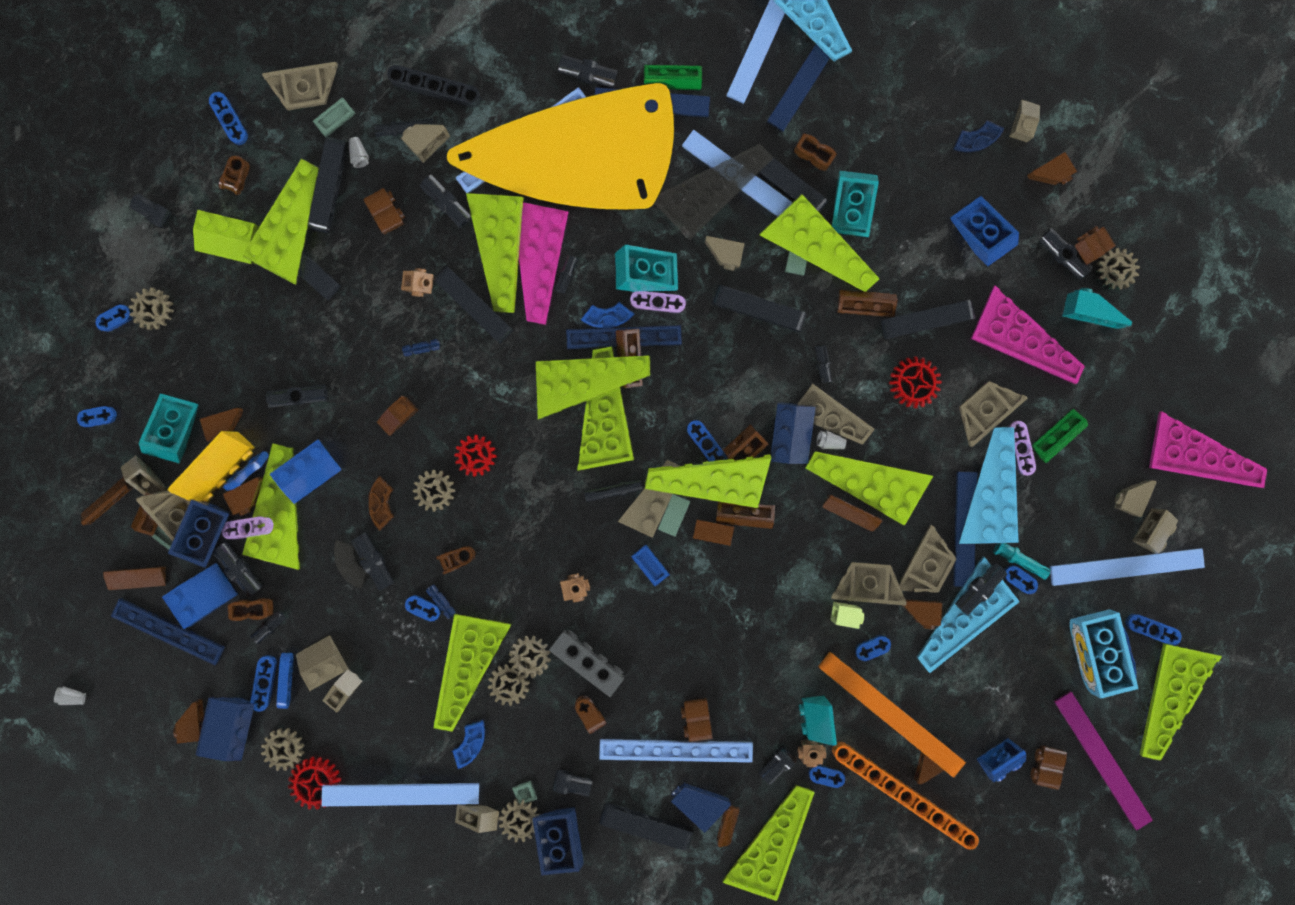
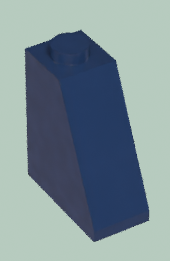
(699, 805)

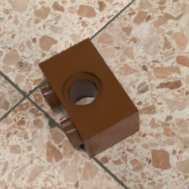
(745, 445)

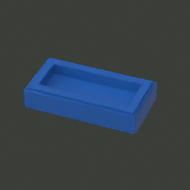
(650, 565)

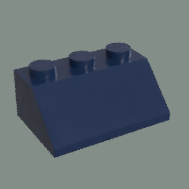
(792, 433)
(199, 532)
(225, 729)
(558, 841)

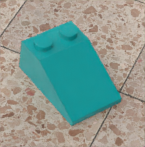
(854, 203)
(645, 269)
(1093, 308)
(168, 428)
(818, 720)

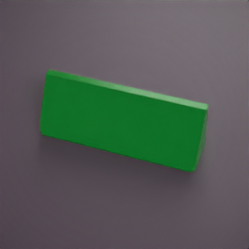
(674, 76)
(1060, 435)

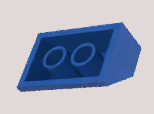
(305, 471)

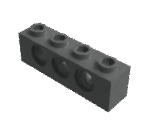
(608, 684)

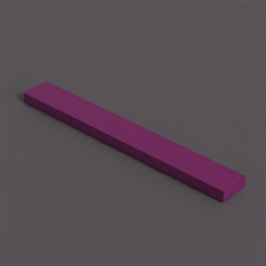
(1103, 760)

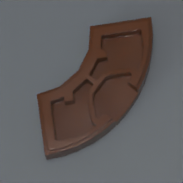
(379, 503)

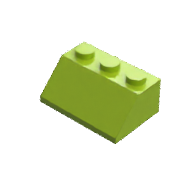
(222, 235)

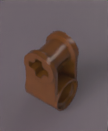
(234, 176)
(452, 560)
(591, 716)

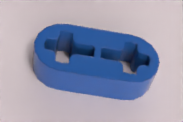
(116, 321)
(97, 421)
(1022, 576)
(420, 612)
(875, 652)
(825, 780)

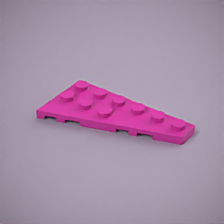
(539, 257)
(1019, 336)
(1192, 453)

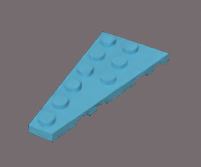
(819, 24)
(994, 502)
(959, 628)

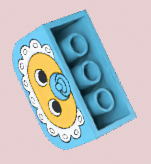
(1103, 653)

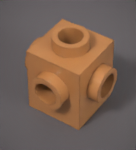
(417, 282)
(568, 591)
(809, 746)

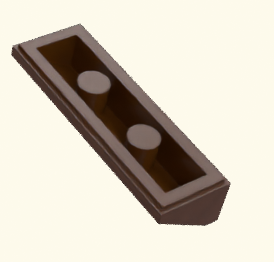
(867, 303)
(627, 346)
(105, 502)
(851, 513)
(745, 516)
(135, 578)

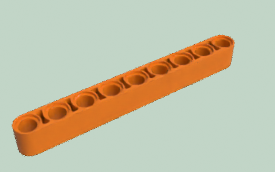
(892, 714)
(911, 801)

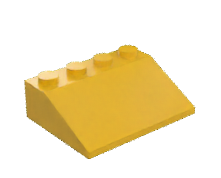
(212, 467)

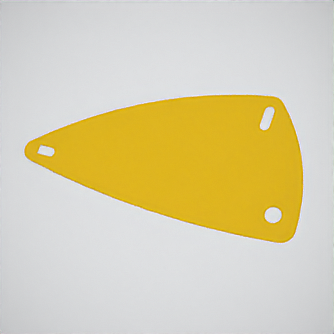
(580, 150)

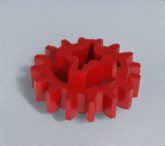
(471, 463)

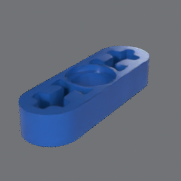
(226, 104)
(703, 429)
(1161, 629)
(260, 669)
(285, 680)

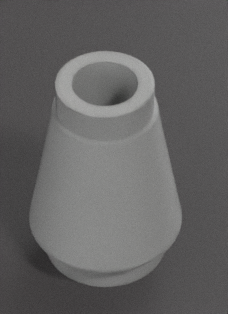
(358, 154)
(828, 440)
(69, 696)

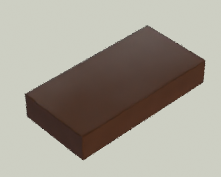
(713, 532)

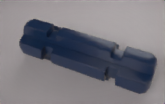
(421, 347)
(441, 601)

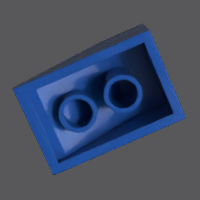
(985, 230)
(200, 596)
(1002, 759)

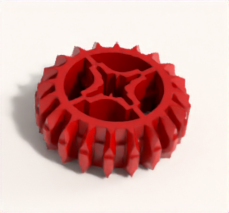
(931, 386)
(298, 781)

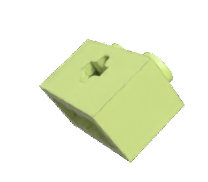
(847, 615)

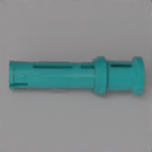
(1014, 555)

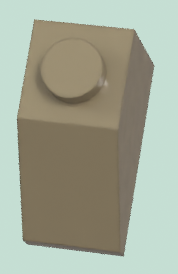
(1025, 121)
(726, 252)
(141, 476)
(1135, 498)
(342, 690)
(477, 817)

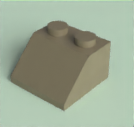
(425, 139)
(1156, 530)
(320, 663)

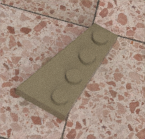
(834, 416)
(647, 509)

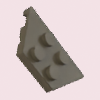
(303, 85)
(987, 409)
(165, 510)
(928, 565)
(870, 584)

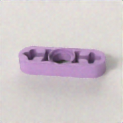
(671, 307)
(1020, 462)
(254, 530)

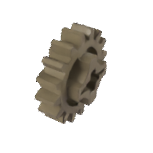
(1117, 262)
(142, 310)
(429, 501)
(530, 664)
(504, 676)
(276, 746)
(512, 823)

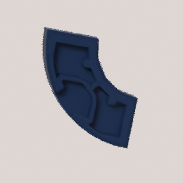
(979, 139)

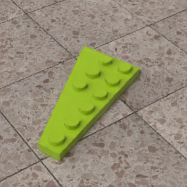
(283, 232)
(498, 234)
(811, 237)
(578, 380)
(605, 427)
(720, 480)
(881, 487)
(280, 544)
(468, 656)
(1175, 690)
(768, 856)

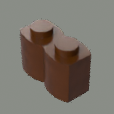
(811, 150)
(384, 211)
(1094, 244)
(250, 609)
(697, 720)
(1048, 767)

